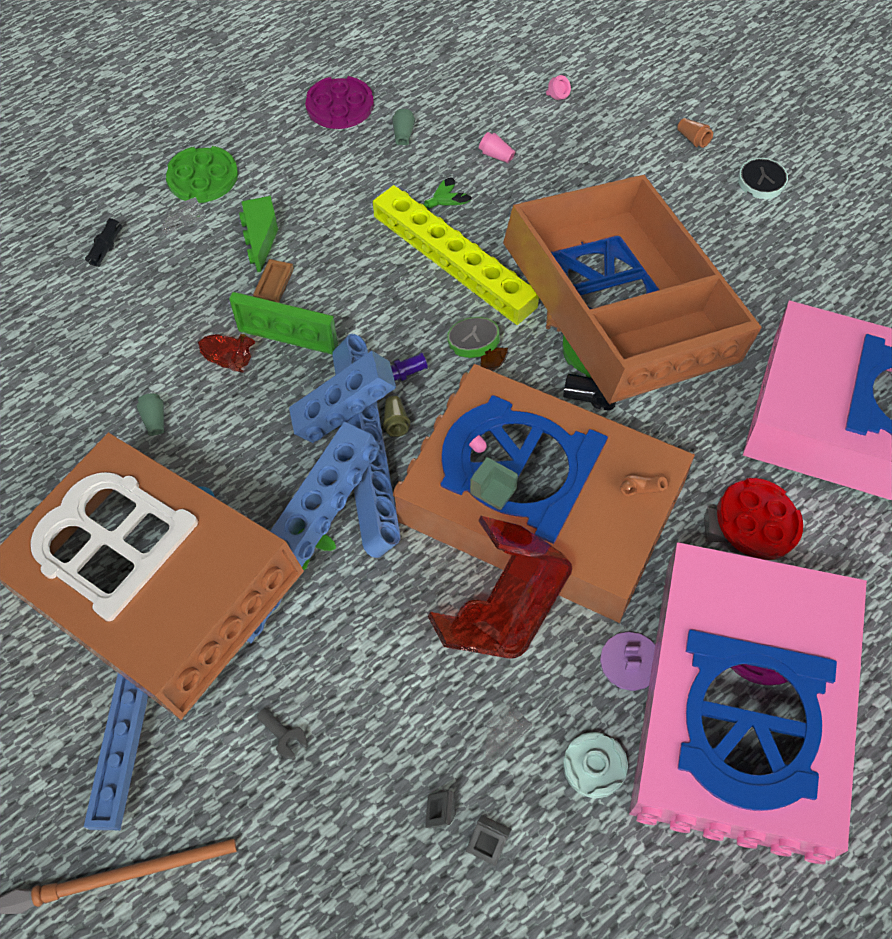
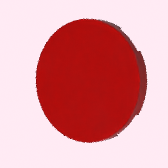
(759, 519)

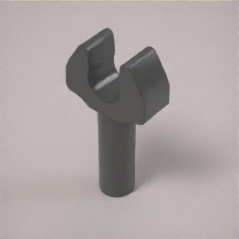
(284, 736)

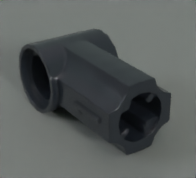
(585, 390)

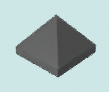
(440, 809)

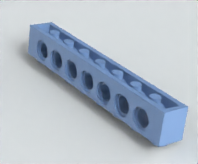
(316, 490)

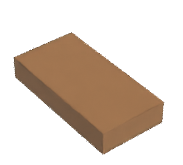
(273, 280)

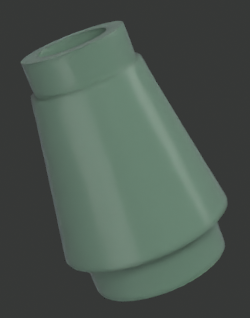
(403, 125)
(152, 413)

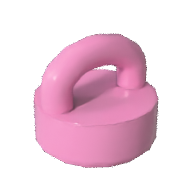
(559, 87)

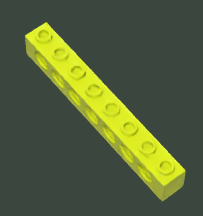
(456, 254)

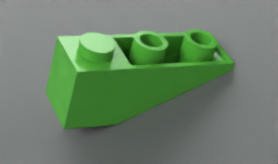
(262, 228)

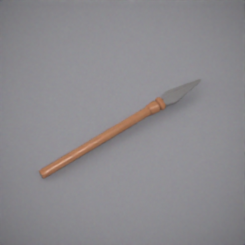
(20, 900)

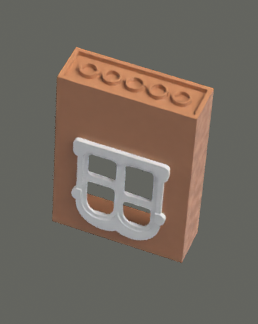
(184, 600)

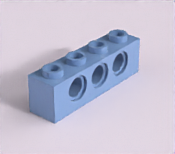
(342, 397)

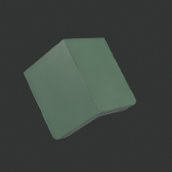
(493, 483)

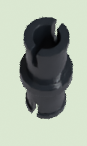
(103, 242)

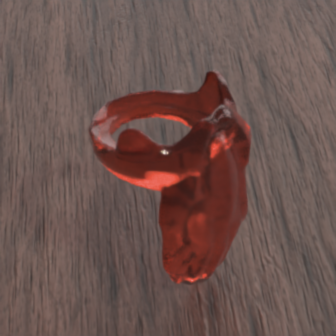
(227, 351)

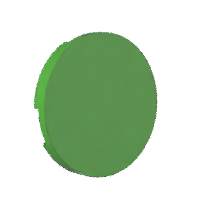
(201, 174)

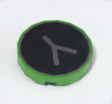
(473, 337)

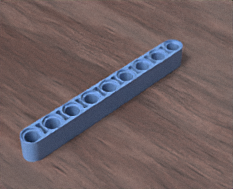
(374, 493)

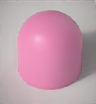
(478, 444)

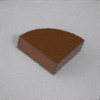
(494, 358)

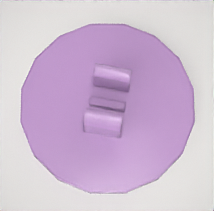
(628, 660)

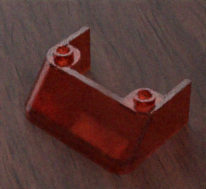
(518, 601)

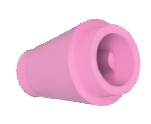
(496, 148)

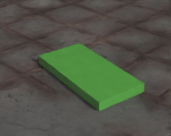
(284, 323)

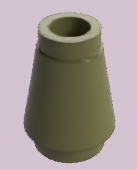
(395, 417)

